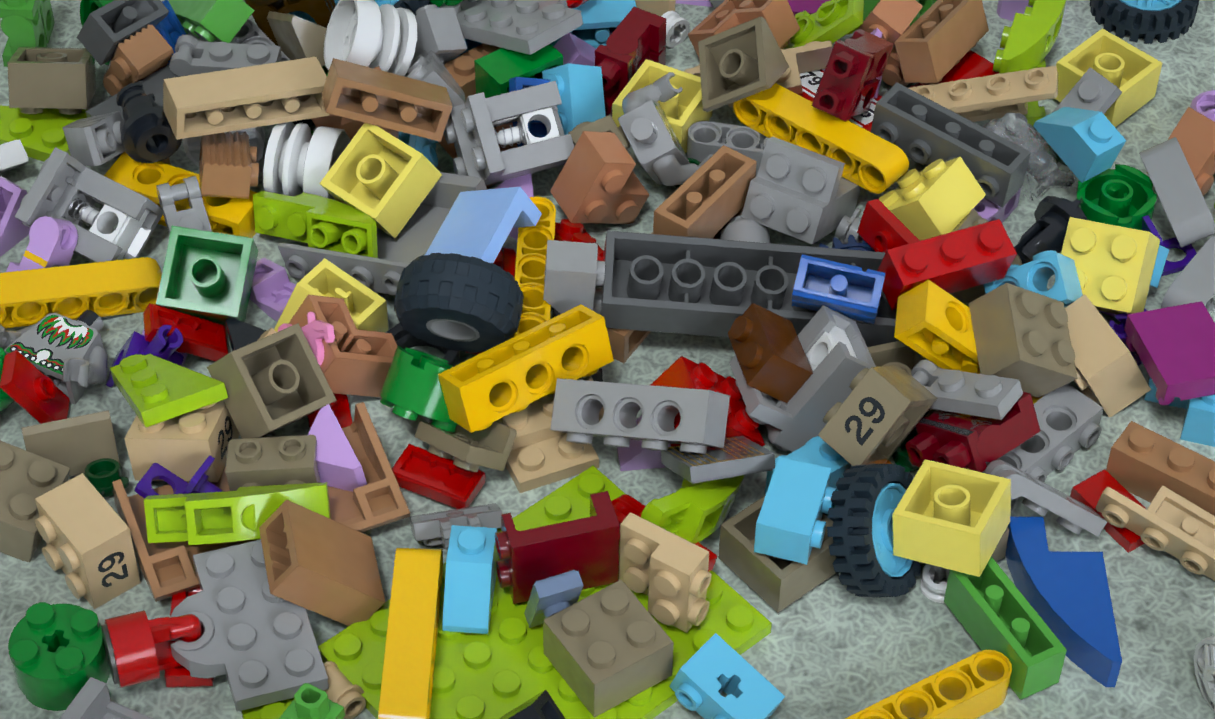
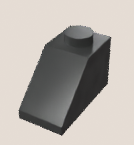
(117, 22)

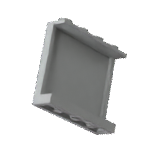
(396, 253)

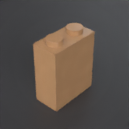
(321, 564)

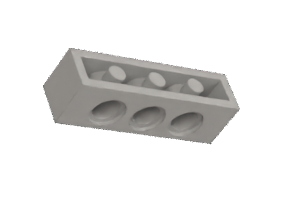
(701, 413)
(1066, 424)

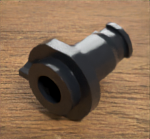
(146, 130)
(1050, 227)

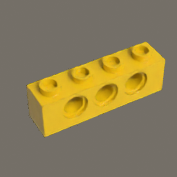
(225, 215)
(938, 328)
(525, 368)

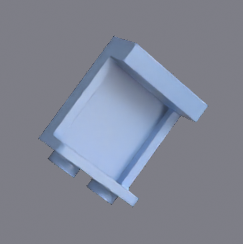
(483, 221)

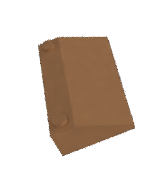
(170, 565)

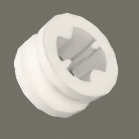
(676, 28)
(932, 590)

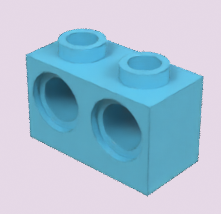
(1035, 276)

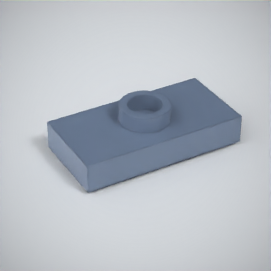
(552, 596)

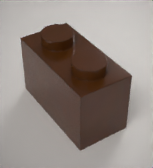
(769, 353)

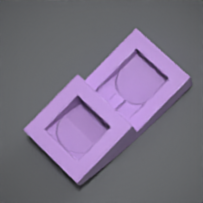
(271, 288)

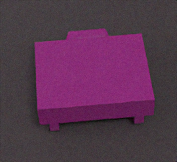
(1175, 349)

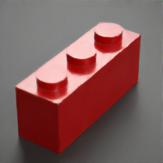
(949, 260)

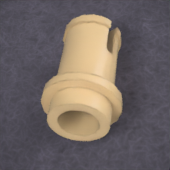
(343, 692)

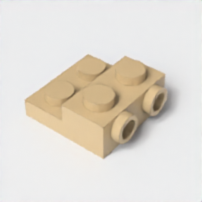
(540, 453)
(666, 571)

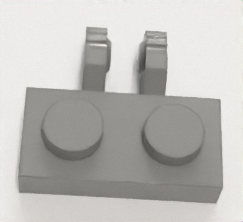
(436, 527)

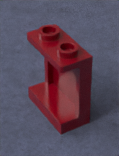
(550, 550)

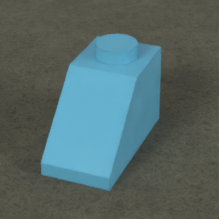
(1082, 140)
(469, 579)

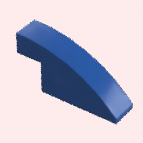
(1069, 596)

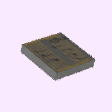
(737, 458)

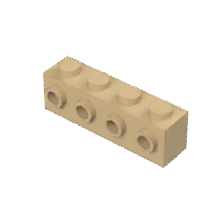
(244, 97)

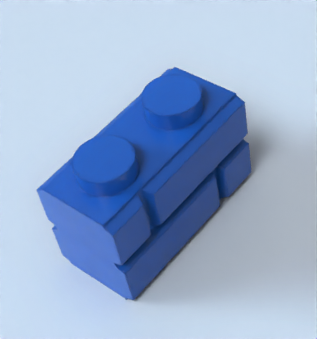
(838, 287)

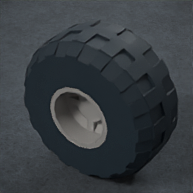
(458, 302)

